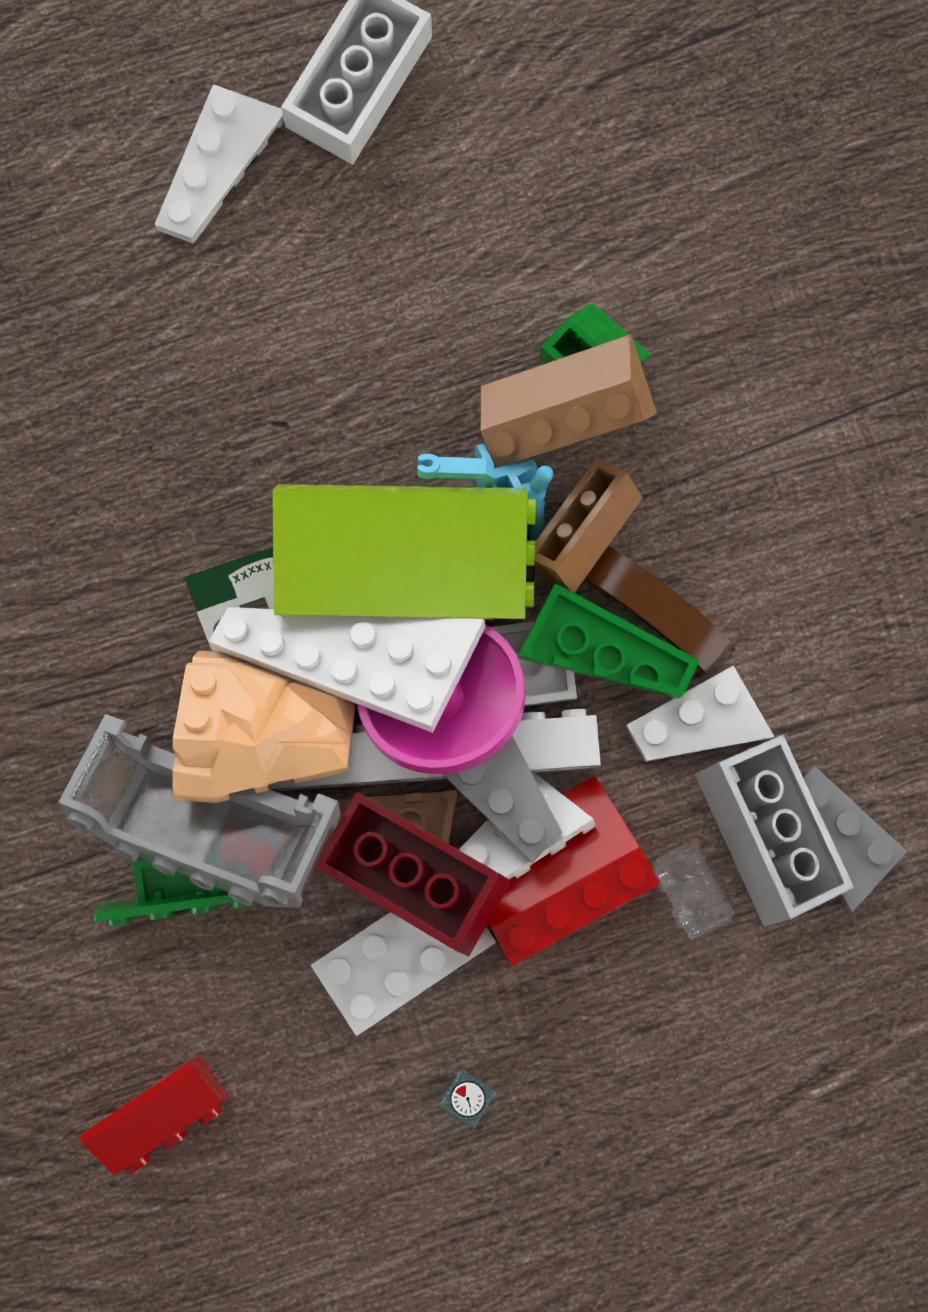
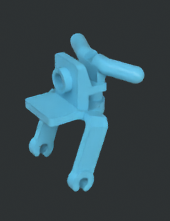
(482, 470)

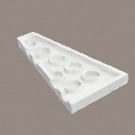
(375, 661)

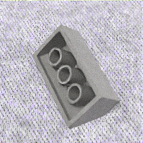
(774, 831)

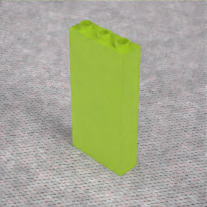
(402, 551)

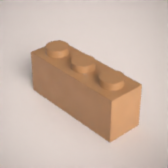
(585, 525)

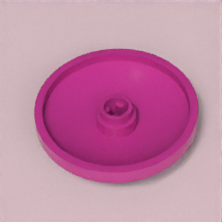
(474, 722)

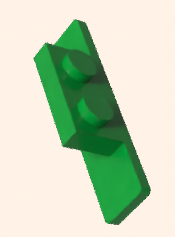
(160, 896)

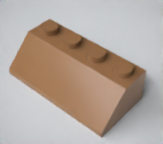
(564, 402)

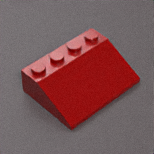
(576, 883)

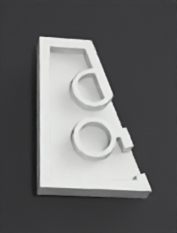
(705, 718)

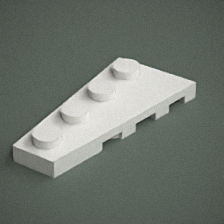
(220, 149)
(498, 853)

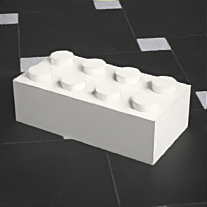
(356, 74)

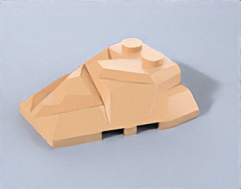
(253, 729)

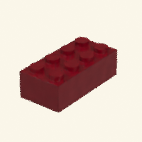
(413, 874)

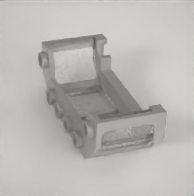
(248, 845)

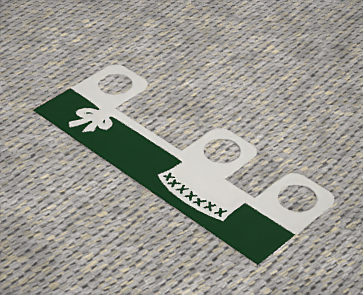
(231, 586)

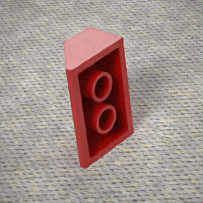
(156, 1118)

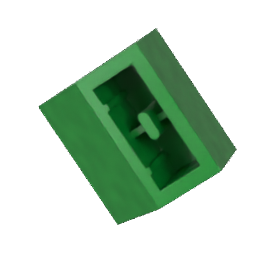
(584, 331)

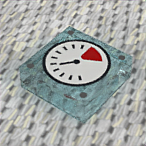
(467, 1098)

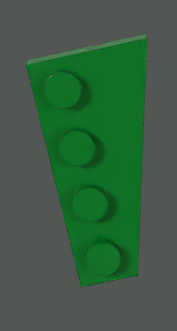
(598, 644)

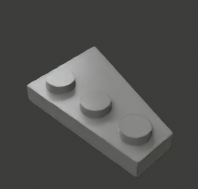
(510, 800)
(860, 842)

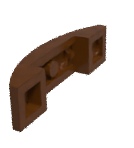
(657, 607)

